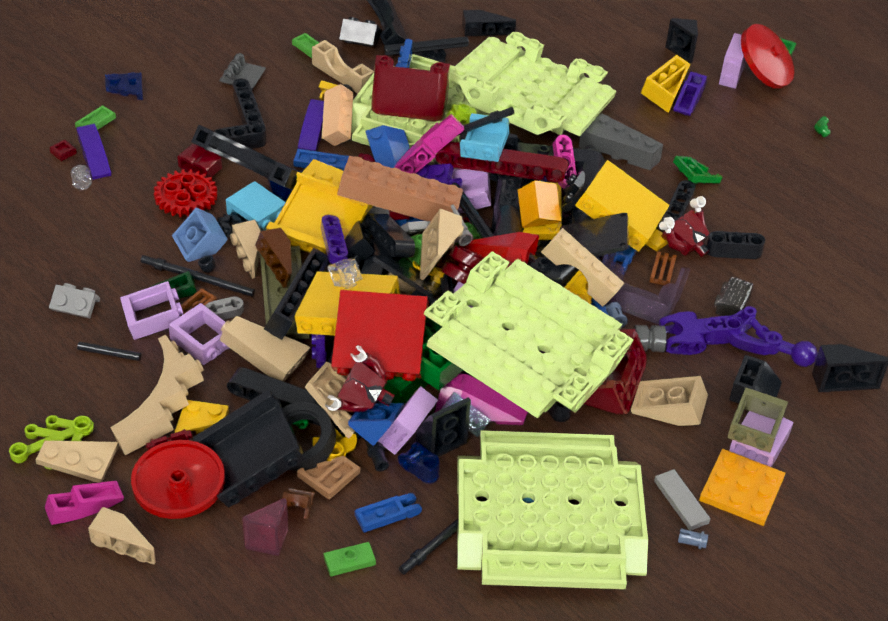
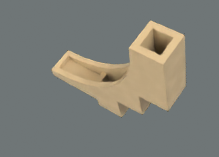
(169, 395)

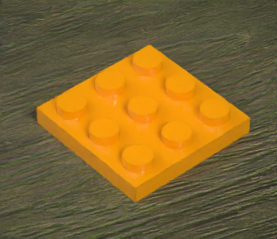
(742, 487)

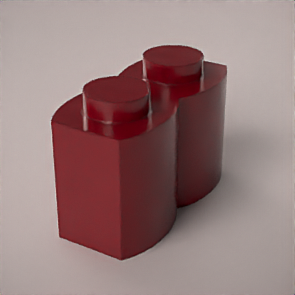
(200, 160)

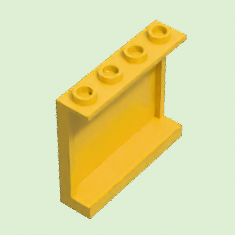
(617, 193)
(306, 207)
(320, 304)

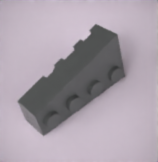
(622, 142)

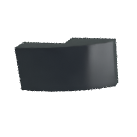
(574, 191)

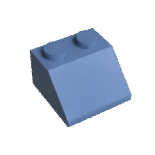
(199, 235)

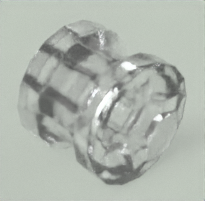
(81, 177)

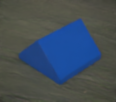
(375, 421)

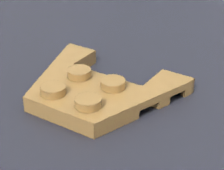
(328, 383)

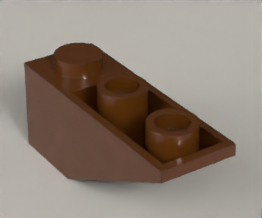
(276, 251)

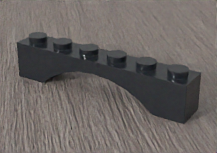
(391, 26)
(245, 157)

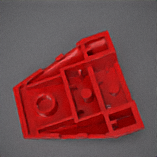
(508, 246)

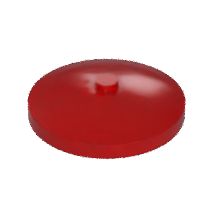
(767, 56)
(177, 479)

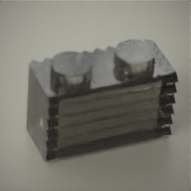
(734, 296)

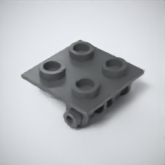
(240, 69)

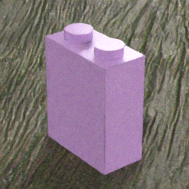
(733, 63)
(765, 425)

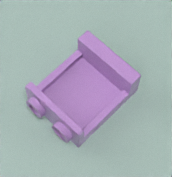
(475, 186)

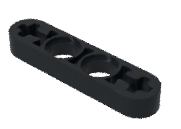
(675, 205)

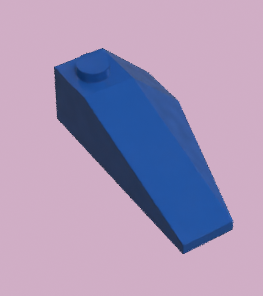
(387, 144)

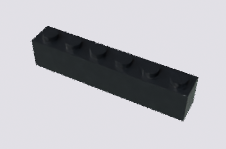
(285, 312)

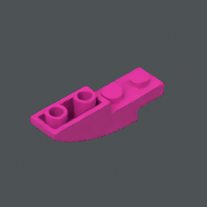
(429, 144)

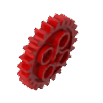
(185, 192)

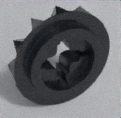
(226, 220)

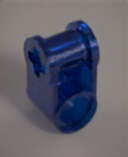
(421, 463)

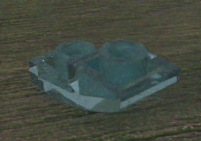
(477, 419)

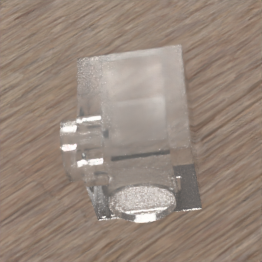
(345, 273)

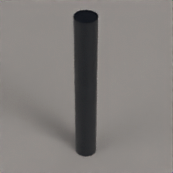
(109, 351)

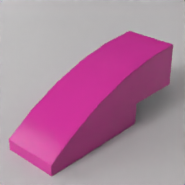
(82, 501)

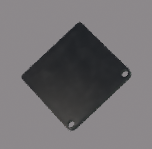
(602, 234)
(405, 271)

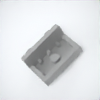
(73, 301)

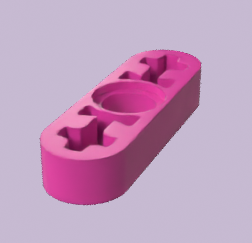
(567, 153)

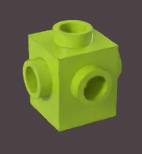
(462, 112)

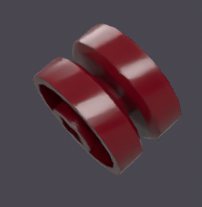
(467, 261)

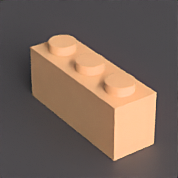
(337, 115)

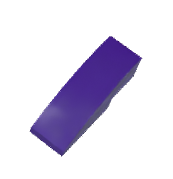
(690, 93)
(312, 126)
(93, 151)

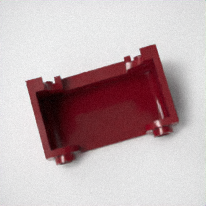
(409, 90)
(620, 387)

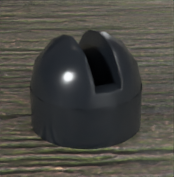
(207, 263)

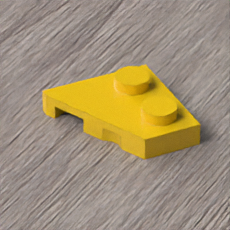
(200, 416)

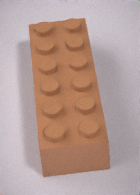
(396, 189)

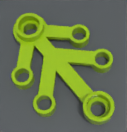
(78, 428)

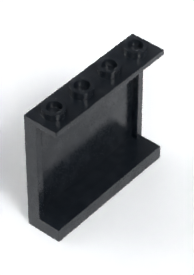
(253, 446)

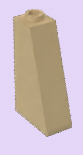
(266, 352)

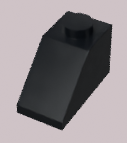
(359, 242)

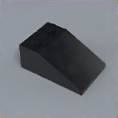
(848, 369)
(445, 428)

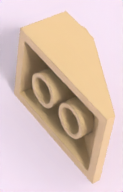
(438, 238)
(671, 400)

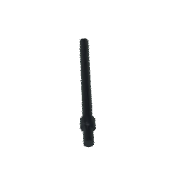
(494, 117)
(162, 264)
(420, 555)

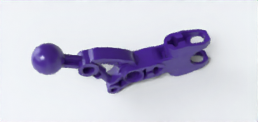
(697, 333)

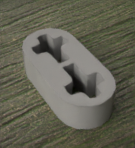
(224, 307)

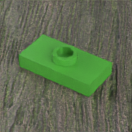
(305, 43)
(99, 117)
(349, 559)

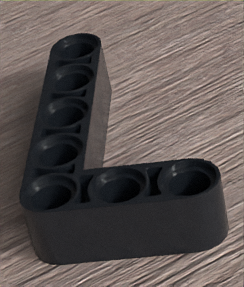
(253, 130)

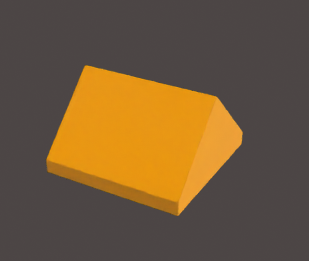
(539, 204)

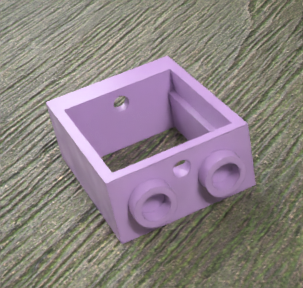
(148, 298)
(190, 321)
(408, 420)

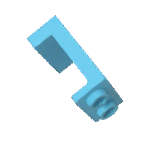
(486, 141)
(255, 204)

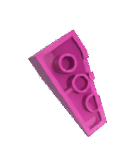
(484, 399)

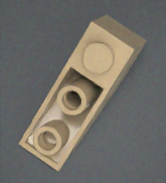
(245, 238)
(117, 533)

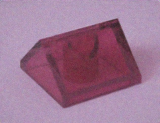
(266, 528)

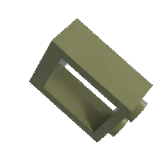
(773, 409)

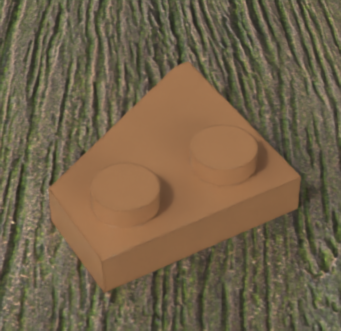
(330, 476)

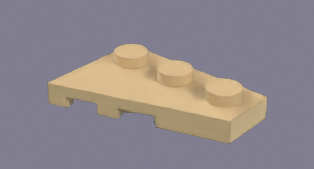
(78, 458)

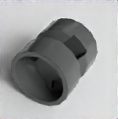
(652, 338)

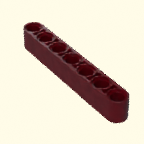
(510, 163)

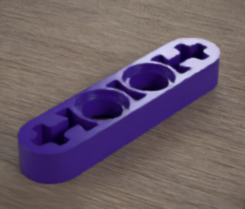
(333, 239)

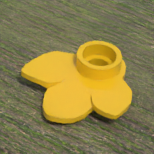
(435, 274)
(342, 446)

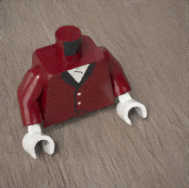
(688, 231)
(363, 385)

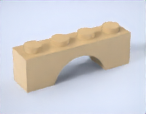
(326, 58)
(567, 250)

